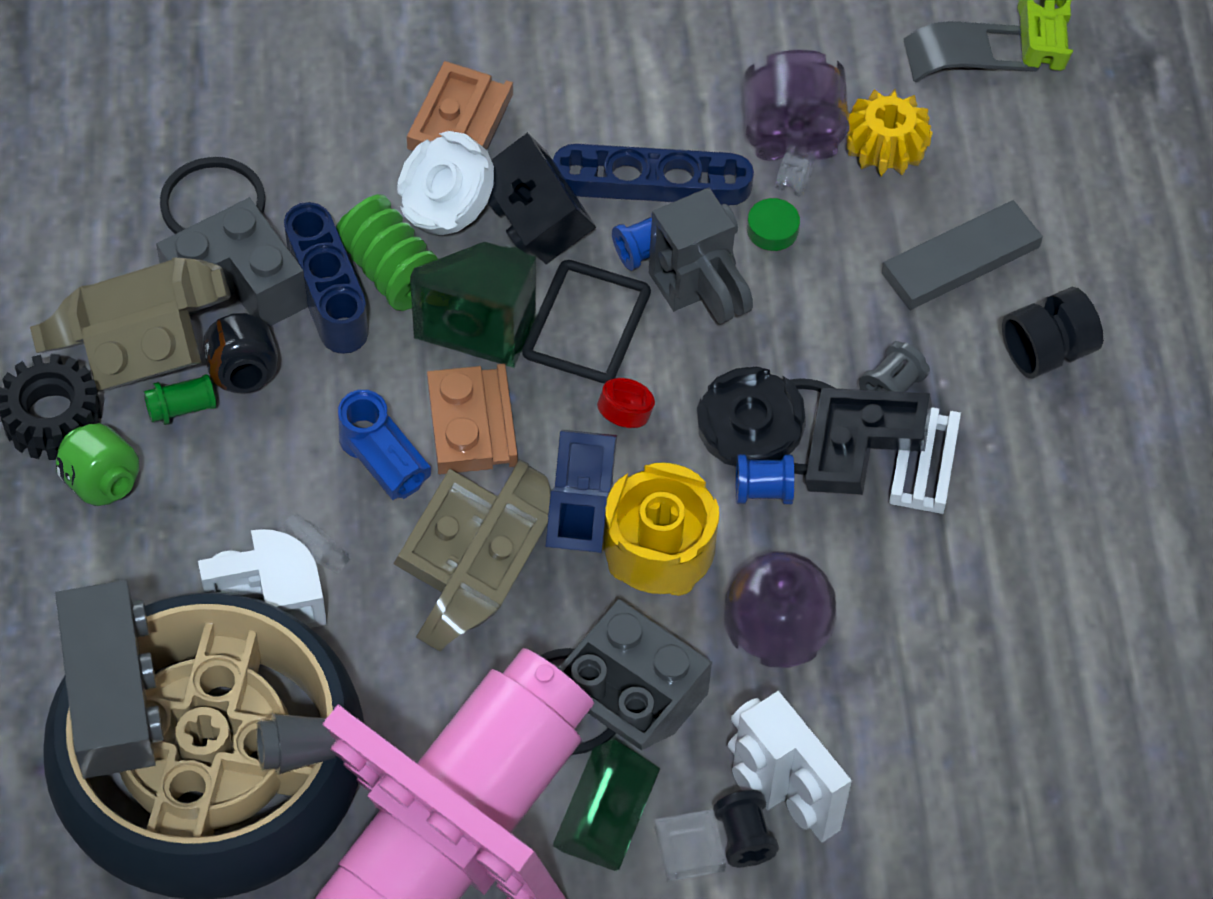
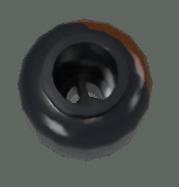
(240, 353)

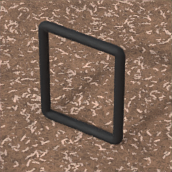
(548, 302)

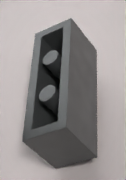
(108, 678)

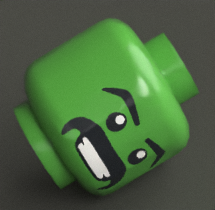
(95, 462)

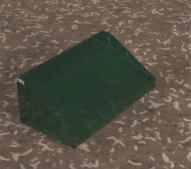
(607, 805)

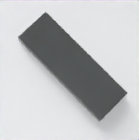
(961, 254)

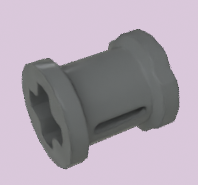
(896, 353)

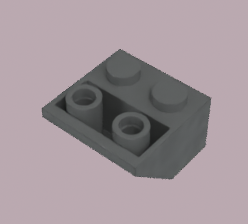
(638, 676)

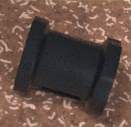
(745, 828)

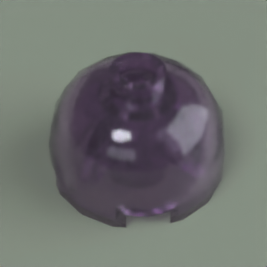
(780, 609)

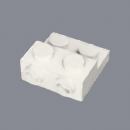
(788, 762)

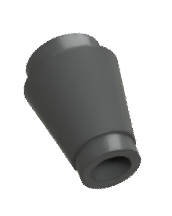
(292, 742)

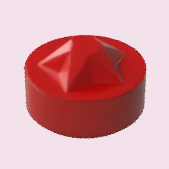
(626, 402)

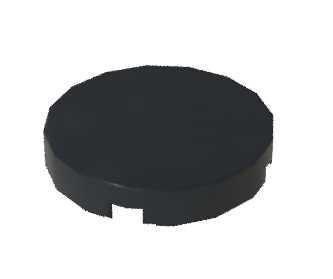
(736, 425)

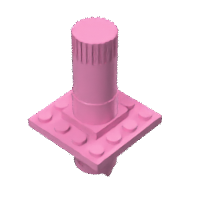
(455, 809)

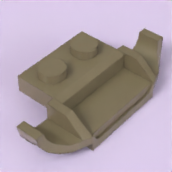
(135, 321)
(474, 547)

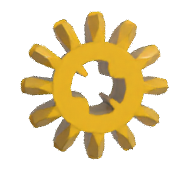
(888, 132)

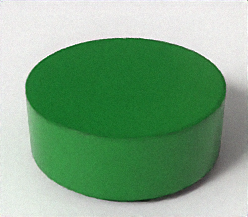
(773, 224)

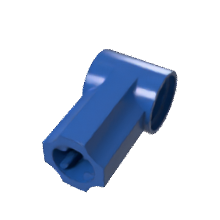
(381, 446)

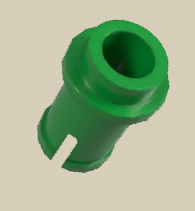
(179, 398)

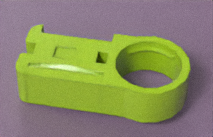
(1045, 33)

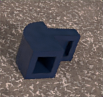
(581, 491)

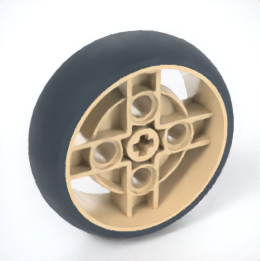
(178, 850)

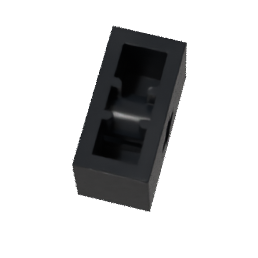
(536, 201)

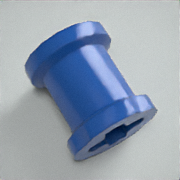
(633, 242)
(764, 479)

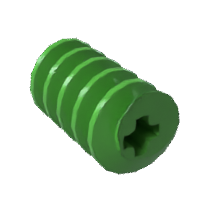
(384, 248)

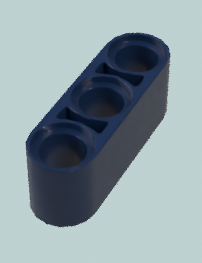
(320, 253)

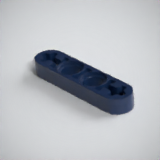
(653, 165)

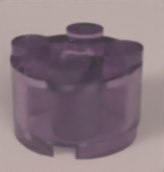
(796, 103)

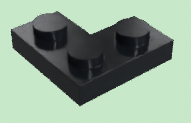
(853, 423)

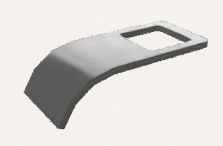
(956, 45)

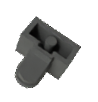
(696, 257)

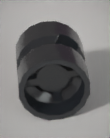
(1047, 333)

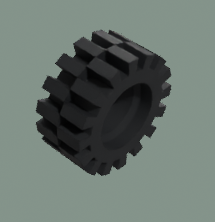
(40, 382)

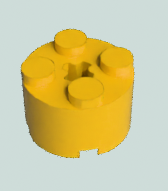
(661, 529)

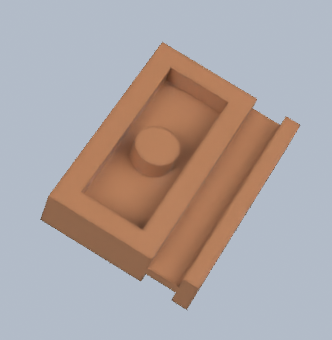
(461, 103)
(471, 418)

